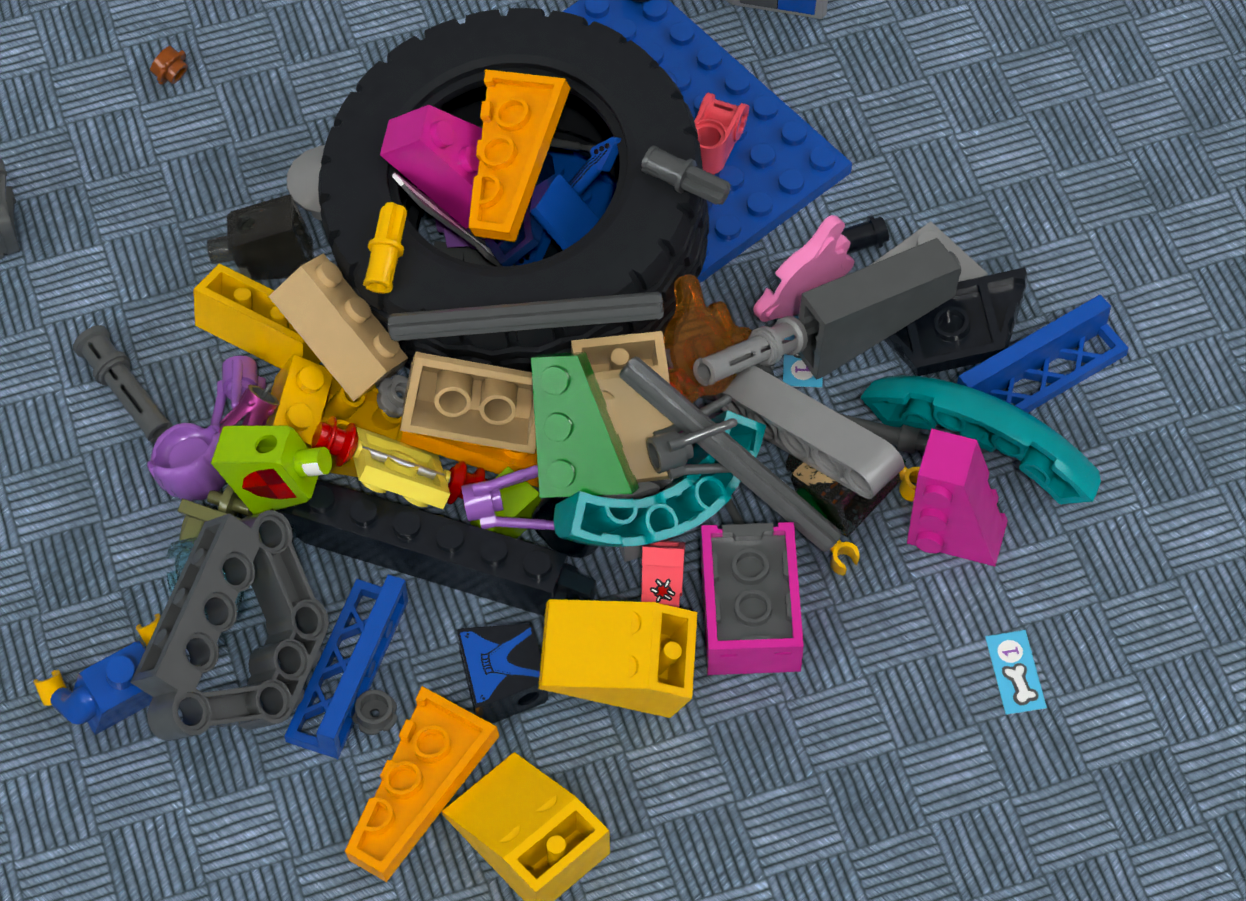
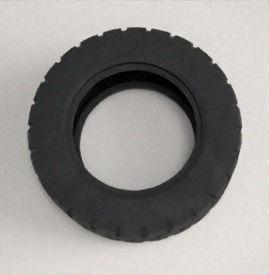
(615, 91)

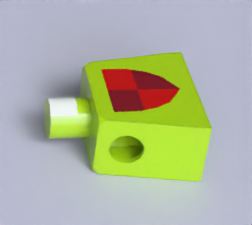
(269, 465)

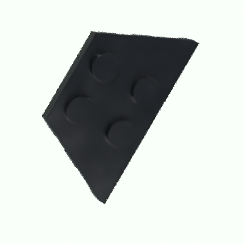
(966, 327)

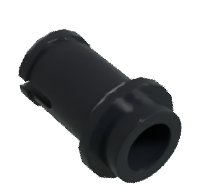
(867, 234)

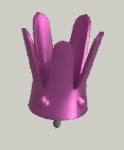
(255, 403)

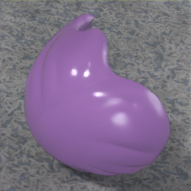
(183, 461)

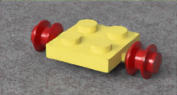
(395, 466)

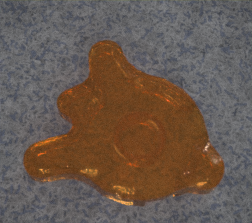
(697, 334)

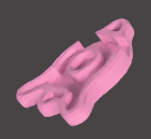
(815, 264)

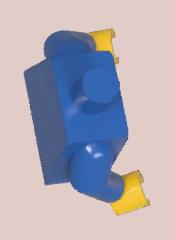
(102, 690)

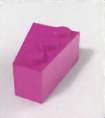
(436, 156)
(954, 503)

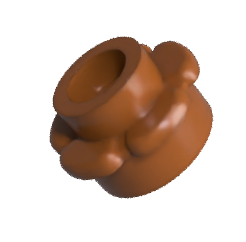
(169, 65)

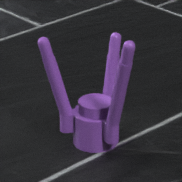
(236, 376)
(485, 499)

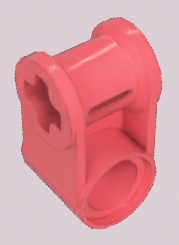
(718, 129)

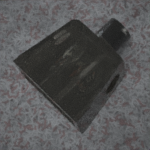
(264, 240)

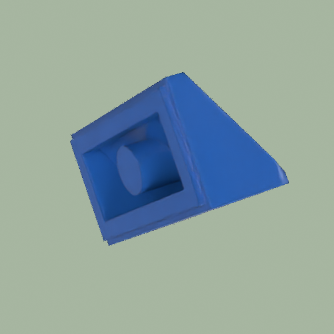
(561, 211)

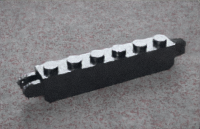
(436, 549)

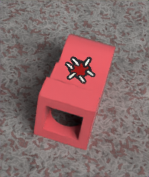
(663, 572)

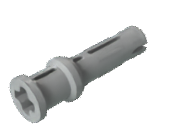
(763, 347)

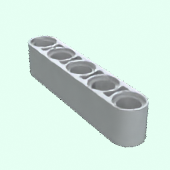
(814, 432)

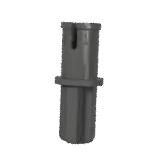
(685, 175)

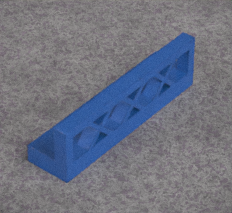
(1043, 347)
(357, 670)

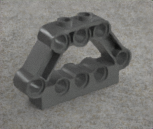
(283, 596)

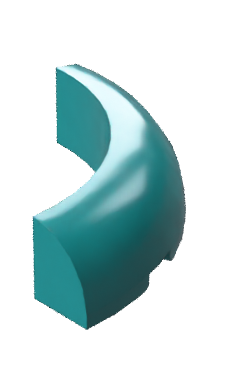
(994, 424)
(661, 516)

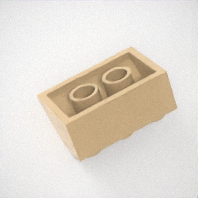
(338, 327)
(470, 403)

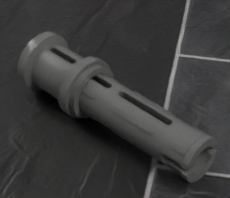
(113, 369)

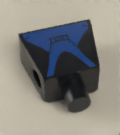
(501, 669)

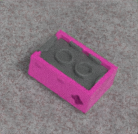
(751, 598)

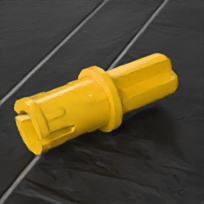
(385, 248)

